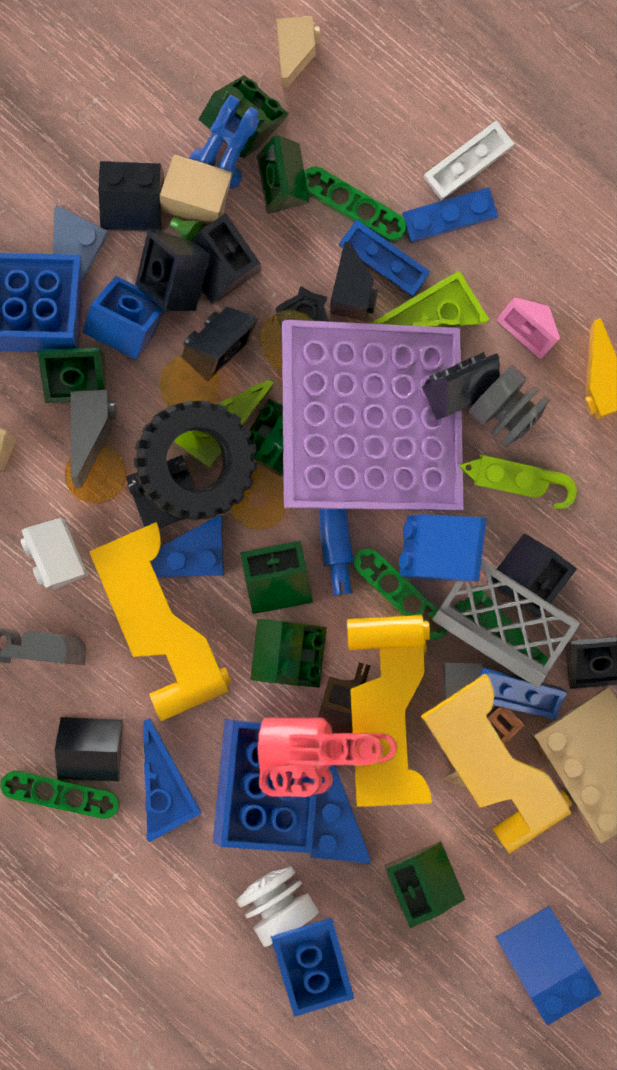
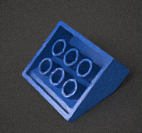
(39, 301)
(248, 815)

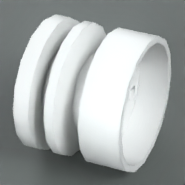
(277, 904)

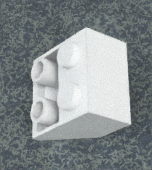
(54, 554)

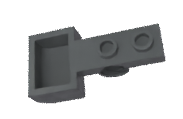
(43, 647)

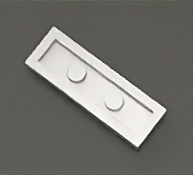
(469, 160)

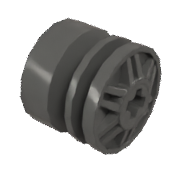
(509, 406)

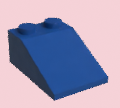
(442, 548)
(548, 965)
(312, 967)

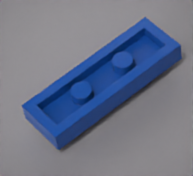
(450, 215)
(386, 259)
(522, 696)

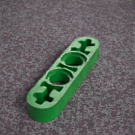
(355, 201)
(404, 588)
(59, 798)

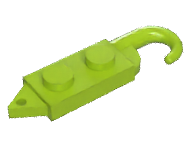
(518, 478)

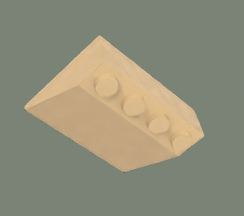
(584, 759)

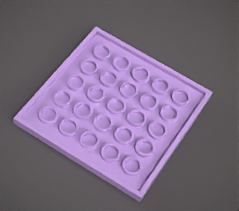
(361, 422)

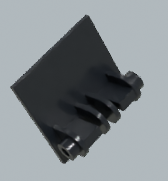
(147, 509)

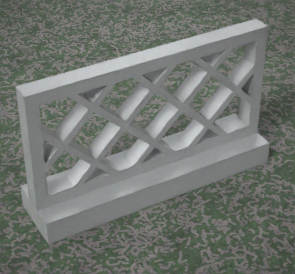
(496, 647)

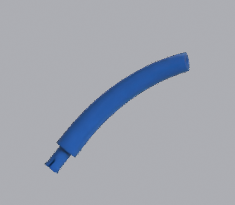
(336, 547)

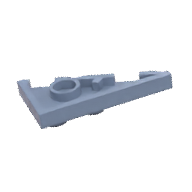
(77, 237)

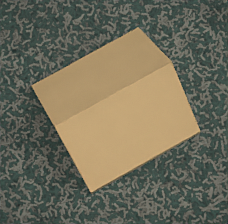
(195, 190)

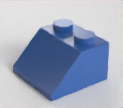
(123, 318)

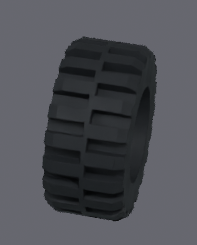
(235, 448)

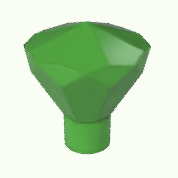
(186, 229)

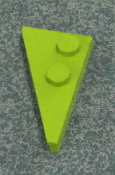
(442, 305)
(204, 446)

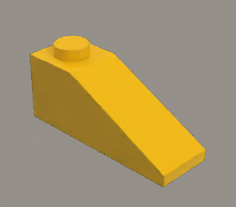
(601, 373)

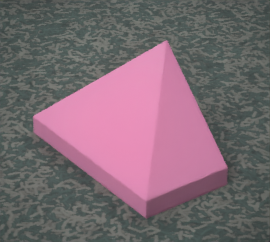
(531, 325)

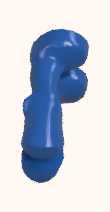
(234, 132)

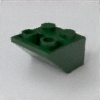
(247, 90)
(268, 437)
(276, 577)
(288, 653)
(424, 884)

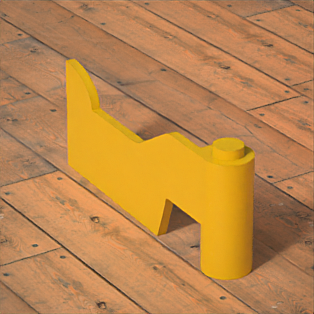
(152, 626)
(382, 704)
(490, 770)

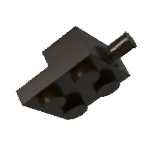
(337, 700)

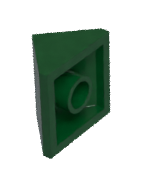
(282, 175)
(71, 371)

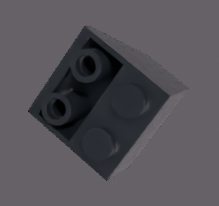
(229, 260)
(461, 384)
(535, 569)

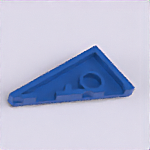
(193, 553)
(167, 794)
(335, 827)

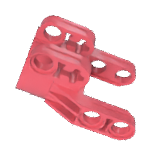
(309, 750)

